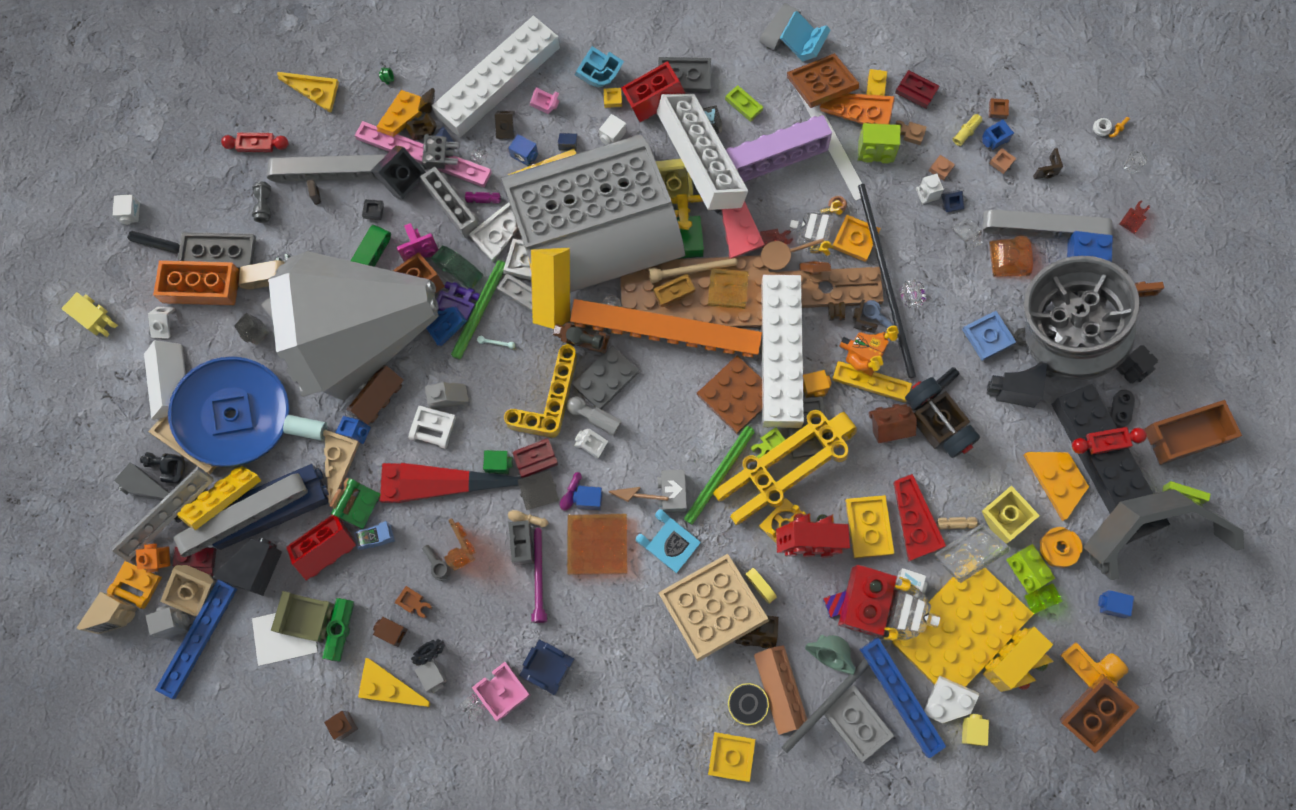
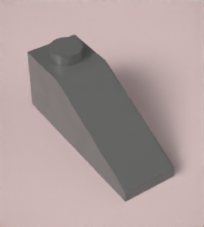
(139, 483)

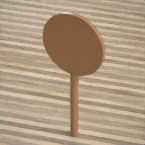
(777, 254)

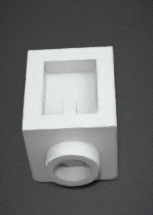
(590, 442)

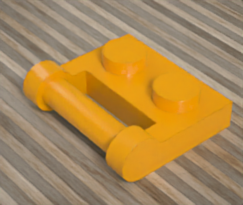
(138, 579)

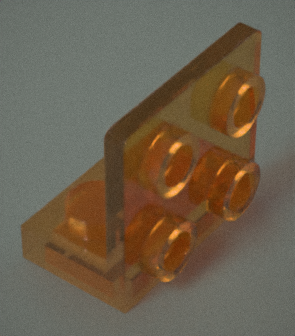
(460, 557)

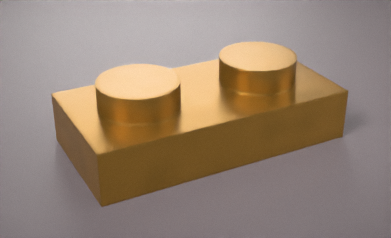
(674, 290)

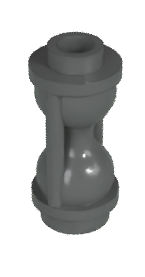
(261, 210)

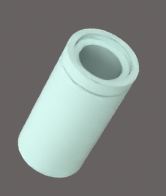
(304, 427)

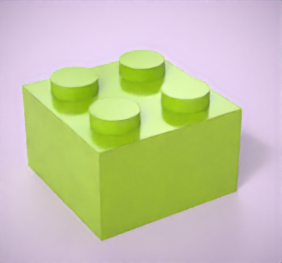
(878, 143)

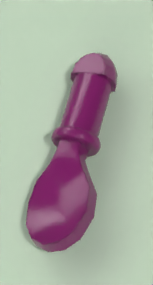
(567, 500)

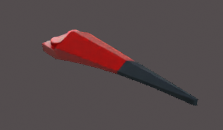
(414, 482)

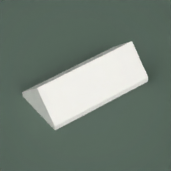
(164, 371)

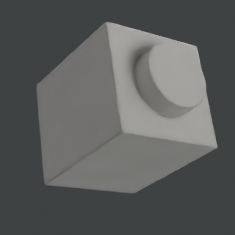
(431, 677)

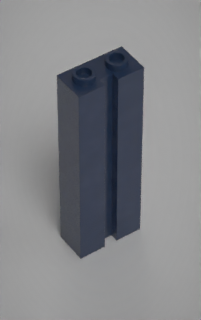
(313, 499)

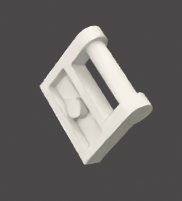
(434, 421)

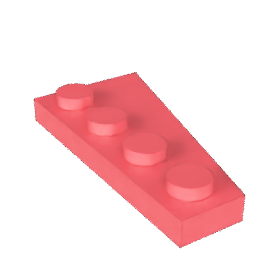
(741, 231)

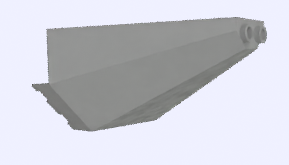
(344, 319)

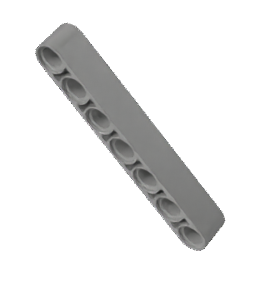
(322, 168)
(1042, 224)
(241, 515)

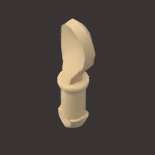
(515, 515)

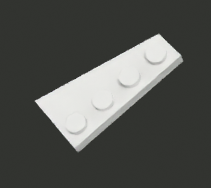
(495, 232)

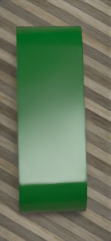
(372, 246)

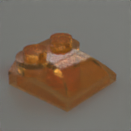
(1011, 257)

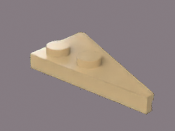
(339, 456)

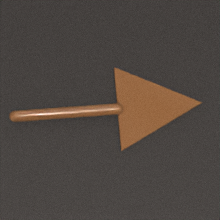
(628, 493)

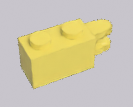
(88, 315)

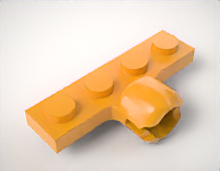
(1089, 670)

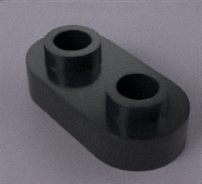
(1122, 407)

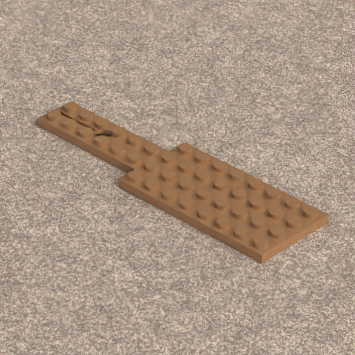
(639, 295)

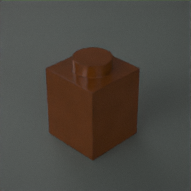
(389, 631)
(341, 725)

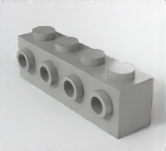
(449, 202)

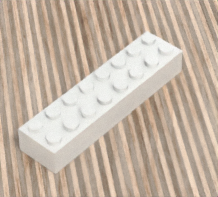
(496, 76)
(701, 152)
(782, 352)

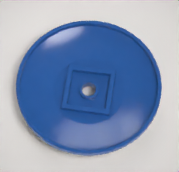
(223, 385)

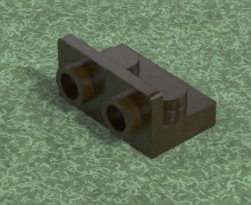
(763, 636)

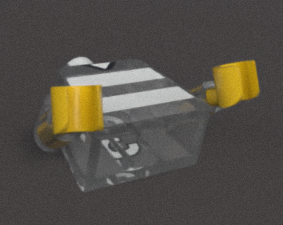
(815, 226)
(909, 613)

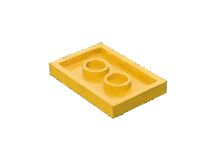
(869, 526)

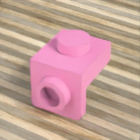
(544, 101)

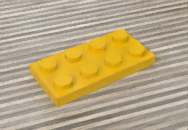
(218, 497)

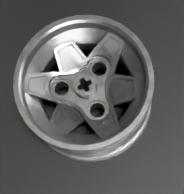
(1101, 282)

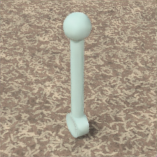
(481, 340)

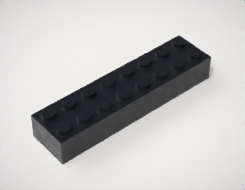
(1112, 472)

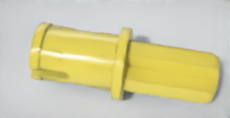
(967, 130)

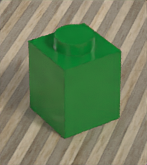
(497, 462)

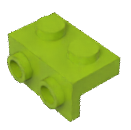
(1030, 568)

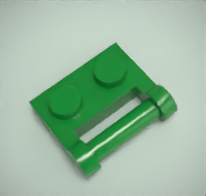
(361, 507)

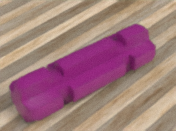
(482, 197)

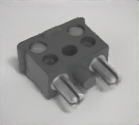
(436, 151)

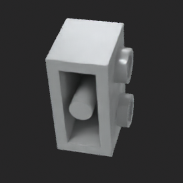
(167, 622)

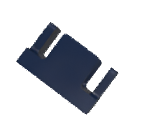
(546, 666)

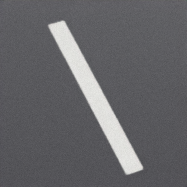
(839, 155)

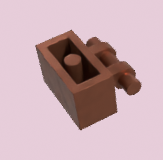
(893, 423)

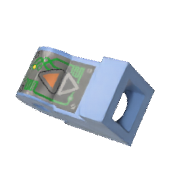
(374, 536)

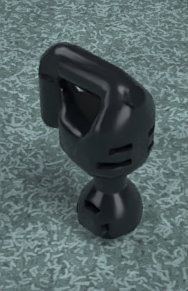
(167, 465)

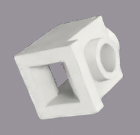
(930, 189)

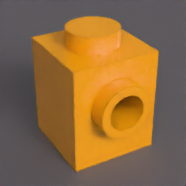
(816, 384)

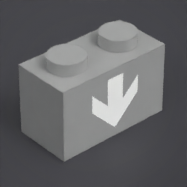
(674, 487)

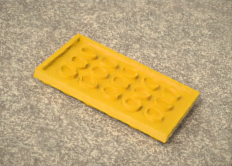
(972, 628)

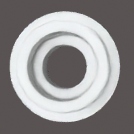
(1105, 123)

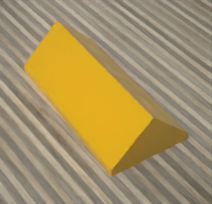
(550, 286)

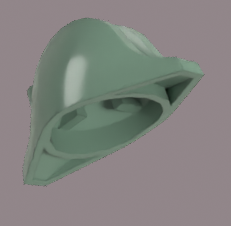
(832, 652)

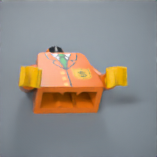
(867, 349)

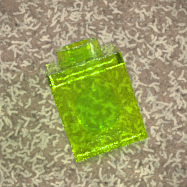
(1043, 598)

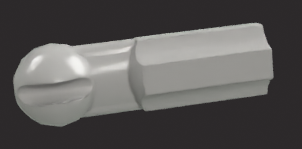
(595, 416)

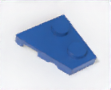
(446, 325)

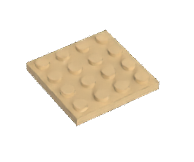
(713, 607)

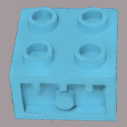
(803, 38)

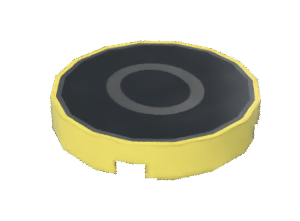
(748, 704)

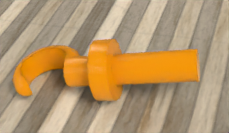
(1119, 127)

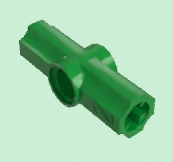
(335, 643)

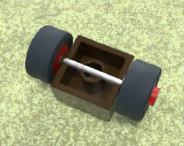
(941, 418)

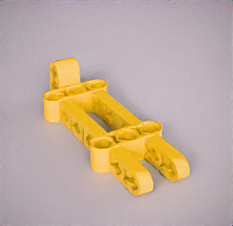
(842, 431)

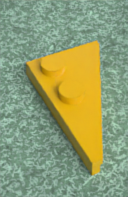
(383, 686)

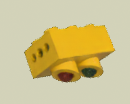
(1017, 658)

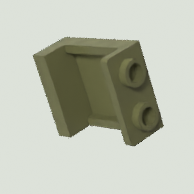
(302, 617)

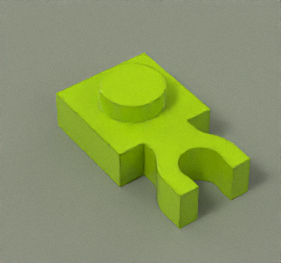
(769, 442)

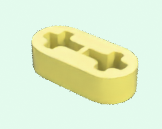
(761, 585)

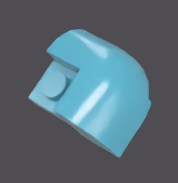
(598, 68)

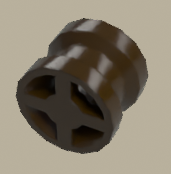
(836, 311)

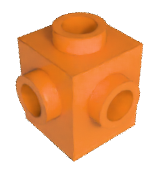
(152, 558)

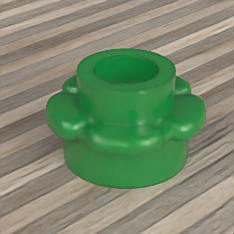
(386, 75)

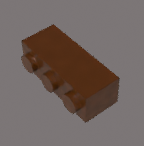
(375, 395)

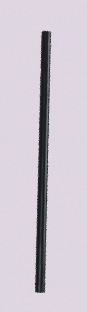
(886, 281)

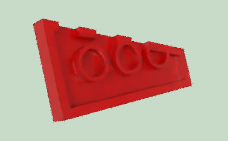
(917, 522)

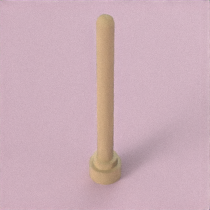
(657, 274)

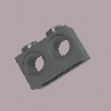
(521, 543)

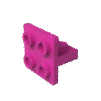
(424, 245)

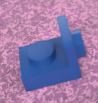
(353, 429)

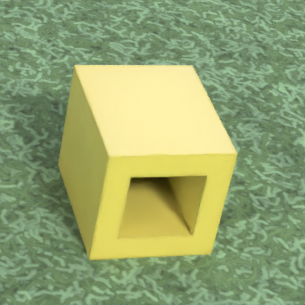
(975, 730)

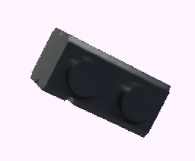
(1138, 365)

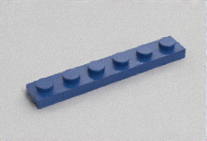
(196, 640)
(902, 698)

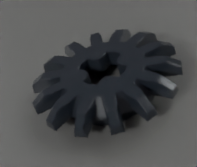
(422, 656)

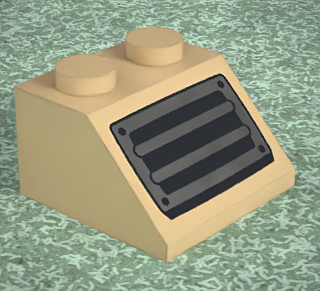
(107, 614)

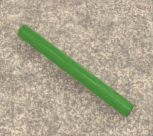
(478, 310)
(719, 475)

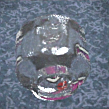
(912, 293)

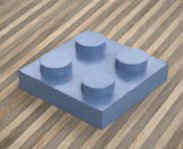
(989, 335)

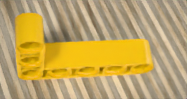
(553, 399)

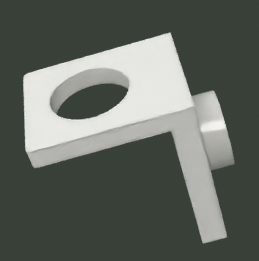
(159, 322)

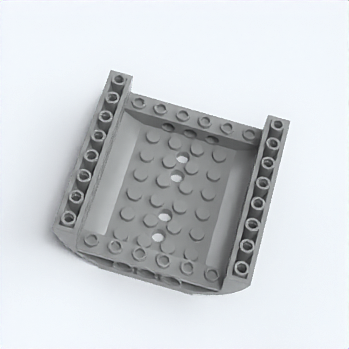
(605, 231)

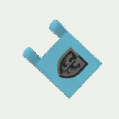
(671, 544)

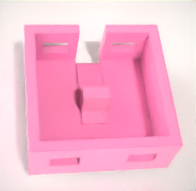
(502, 692)

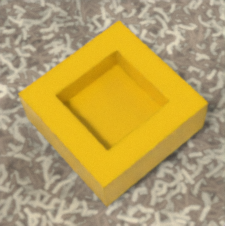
(612, 97)

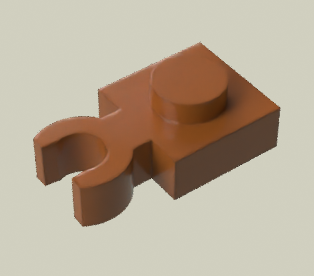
(411, 601)

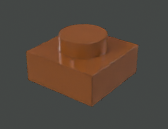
(999, 108)

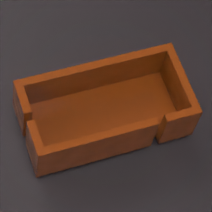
(1192, 432)

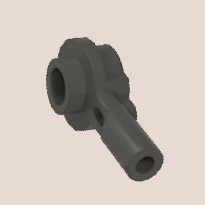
(439, 568)

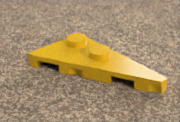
(317, 89)

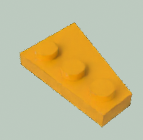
(401, 111)

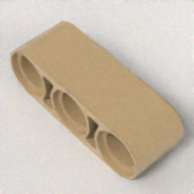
(258, 274)

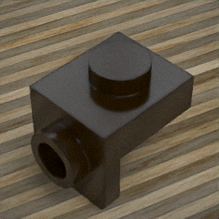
(418, 129)

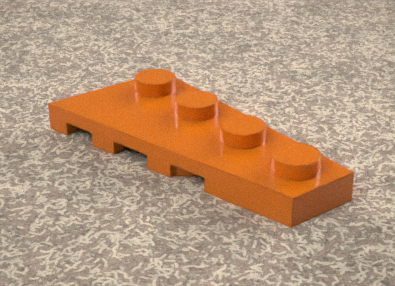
(861, 108)

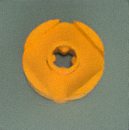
(1055, 557)

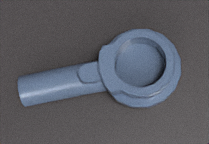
(872, 310)

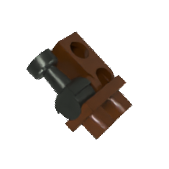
(575, 336)

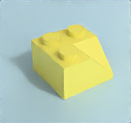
(1009, 515)

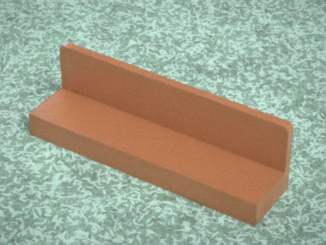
(780, 689)

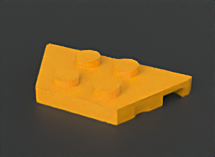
(1059, 479)

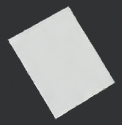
(275, 646)

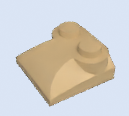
(187, 589)

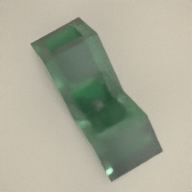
(455, 264)

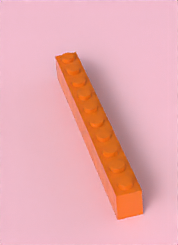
(665, 326)

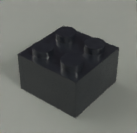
(398, 172)

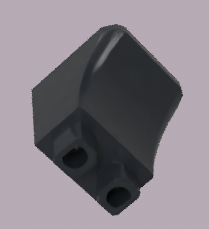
(1021, 387)

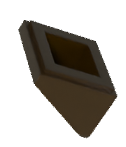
(427, 101)

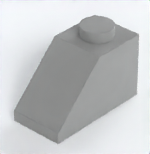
(446, 395)

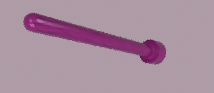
(538, 614)

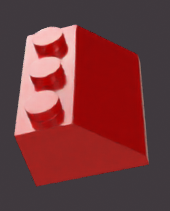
(646, 90)
(320, 547)

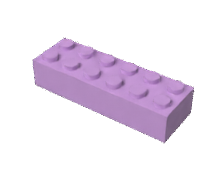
(781, 148)

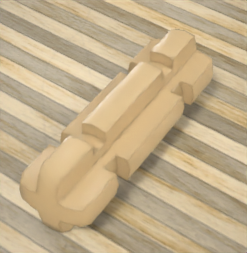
(957, 523)

